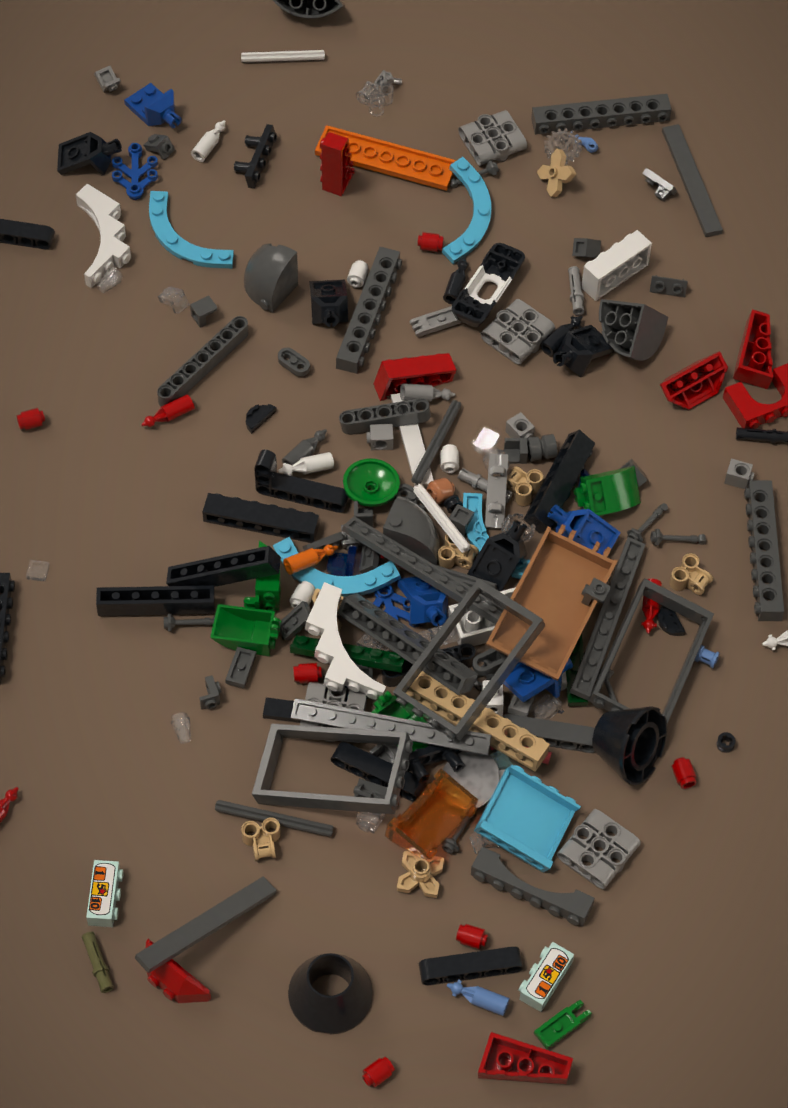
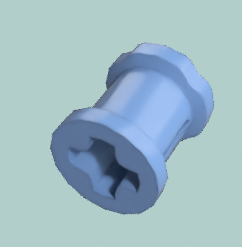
(707, 656)

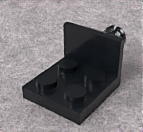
(86, 150)
(329, 302)
(580, 348)
(500, 556)

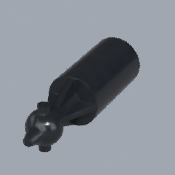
(456, 282)
(553, 342)

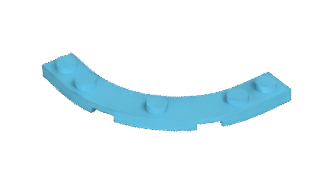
(481, 211)
(177, 245)
(476, 529)
(361, 584)

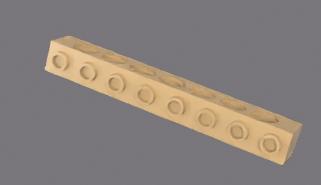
(446, 708)

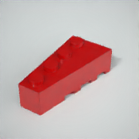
(335, 163)
(754, 356)
(415, 370)
(520, 1061)

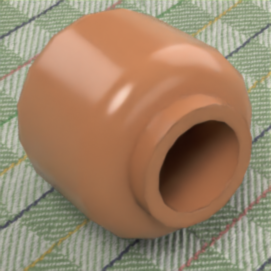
(441, 489)

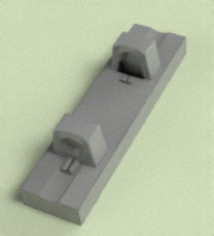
(496, 491)

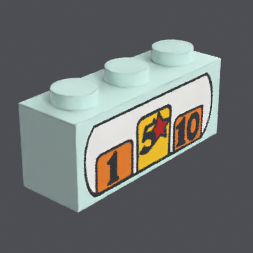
(104, 893)
(545, 976)

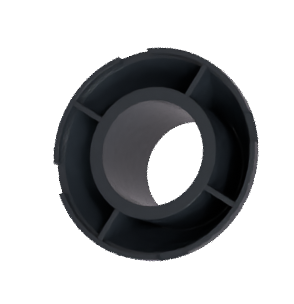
(631, 741)
(336, 1012)

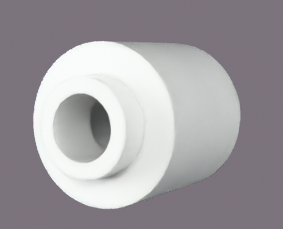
(358, 273)
(449, 458)
(302, 593)

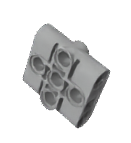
(492, 137)
(521, 330)
(317, 692)
(581, 850)

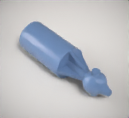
(481, 997)

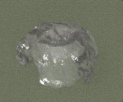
(508, 521)

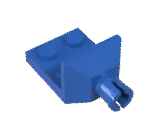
(154, 106)
(588, 525)
(426, 601)
(528, 682)

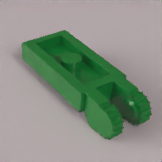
(561, 1025)

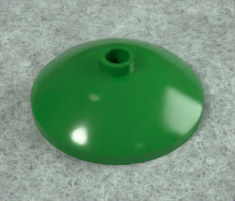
(372, 475)

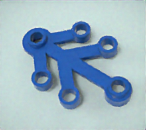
(135, 188)
(389, 608)

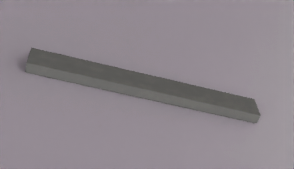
(692, 180)
(205, 924)

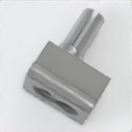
(386, 77)

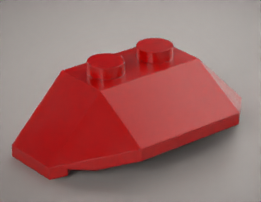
(695, 381)
(177, 982)

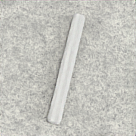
(283, 56)
(441, 518)

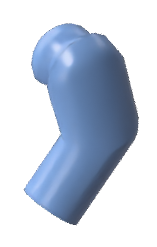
(589, 144)

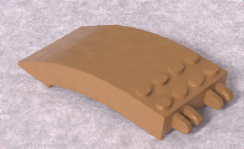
(553, 592)

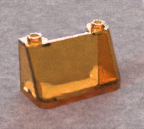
(432, 816)

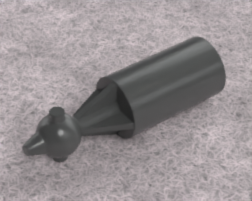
(304, 448)

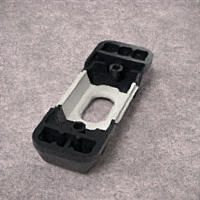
(497, 267)

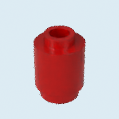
(430, 242)
(30, 419)
(307, 673)
(684, 773)
(471, 936)
(378, 1072)

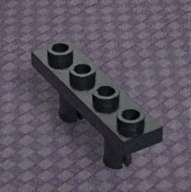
(258, 163)
(430, 755)

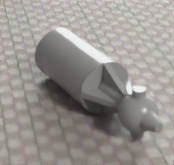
(428, 392)

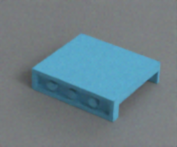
(526, 817)

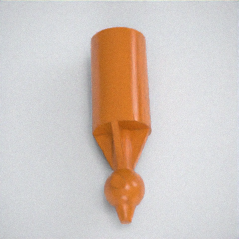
(307, 558)

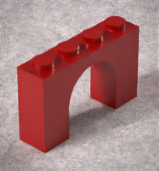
(752, 413)

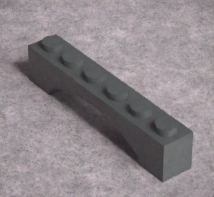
(571, 906)

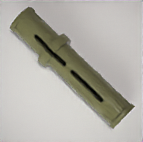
(100, 970)

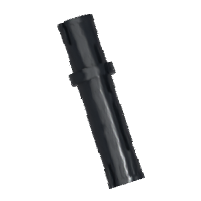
(762, 435)

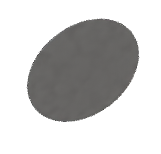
(477, 776)

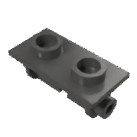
(668, 286)
(369, 789)

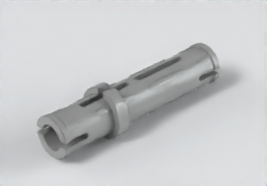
(576, 296)
(478, 481)

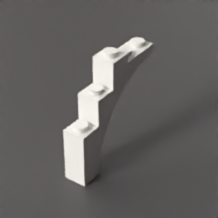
(105, 214)
(330, 649)

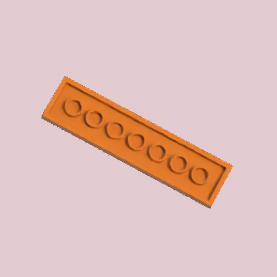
(395, 159)

